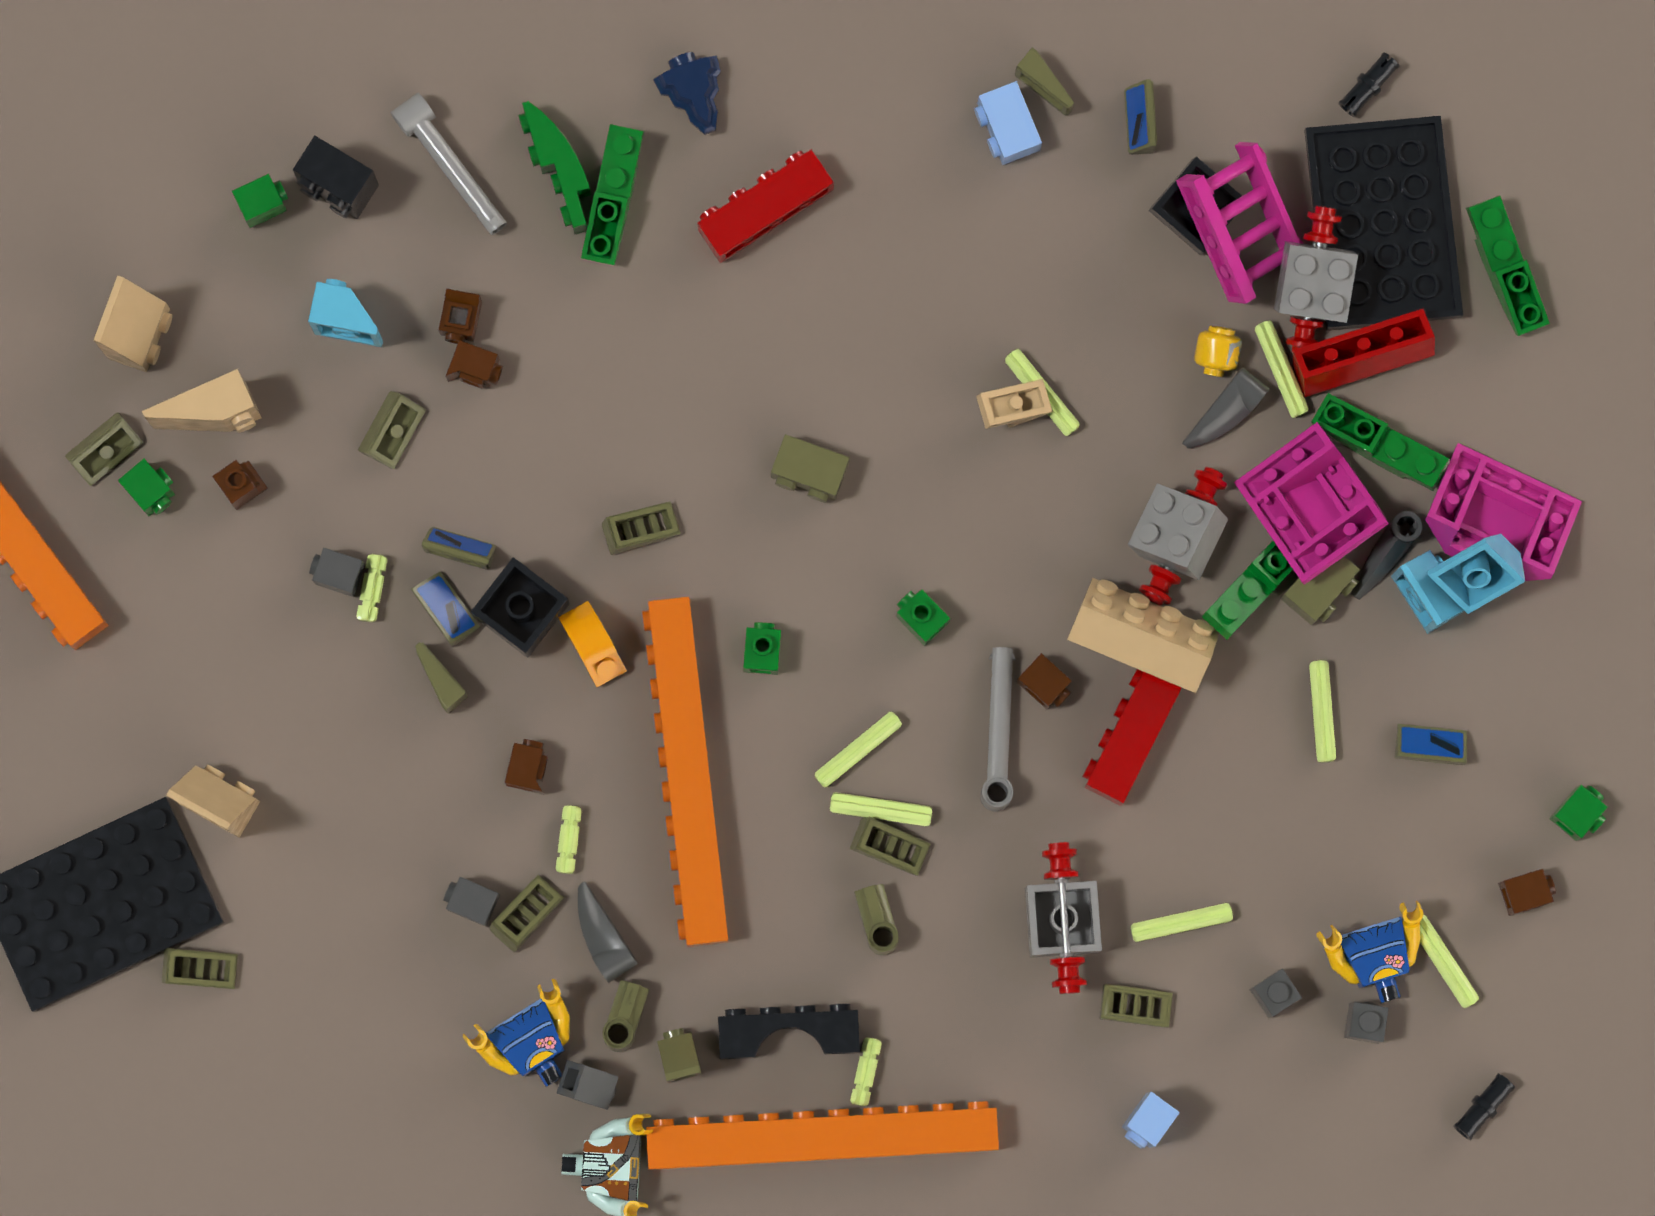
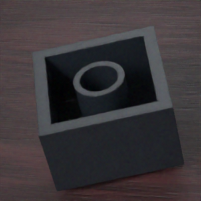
(335, 178)
(1173, 211)
(520, 607)

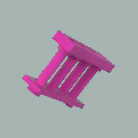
(1212, 221)

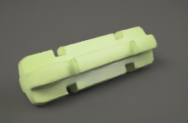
(372, 588)
(568, 839)
(865, 1071)

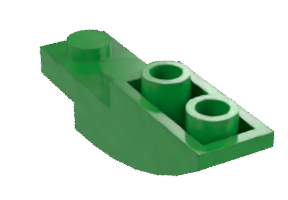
(555, 154)
(612, 194)
(1506, 266)
(1379, 443)
(1248, 591)

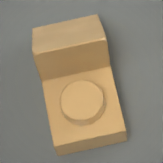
(1014, 404)

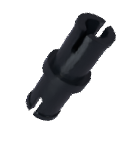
(1368, 84)
(1484, 1106)

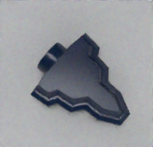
(692, 88)

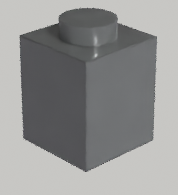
(337, 571)
(471, 901)
(1275, 993)
(1366, 1022)
(587, 1085)

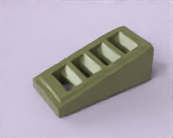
(1038, 76)
(629, 543)
(445, 686)
(863, 832)
(508, 937)
(169, 968)
(1107, 1005)

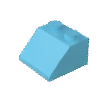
(341, 315)
(1480, 572)
(1424, 596)

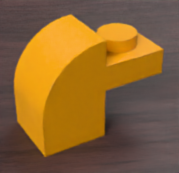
(592, 643)

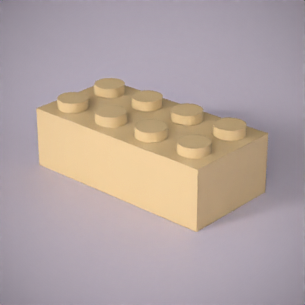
(1144, 634)

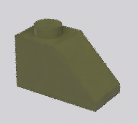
(678, 1055)

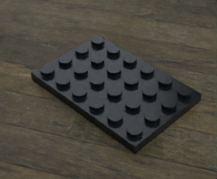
(1394, 212)
(102, 904)

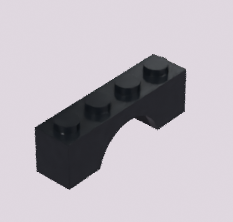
(743, 1034)

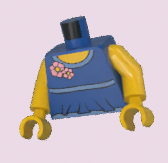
(1376, 952)
(528, 1038)

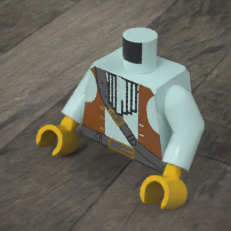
(611, 1165)

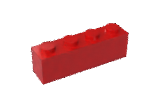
(765, 205)
(1364, 352)
(1132, 737)

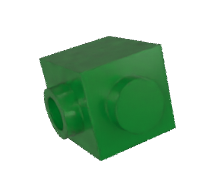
(260, 200)
(148, 487)
(921, 616)
(762, 649)
(1580, 812)

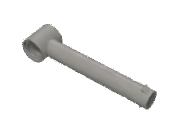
(415, 118)
(999, 728)

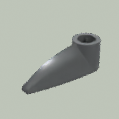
(1229, 409)
(1387, 552)
(602, 938)

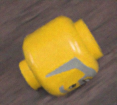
(1218, 350)

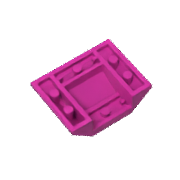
(1490, 499)
(1311, 503)

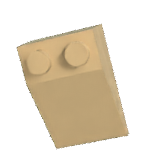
(132, 325)
(213, 406)
(215, 799)

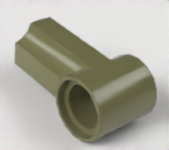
(876, 916)
(626, 1013)

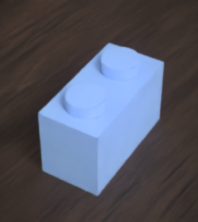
(1008, 123)
(1149, 1121)

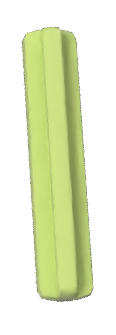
(1281, 369)
(1026, 373)
(1322, 711)
(858, 749)
(881, 809)
(1181, 922)
(1446, 964)

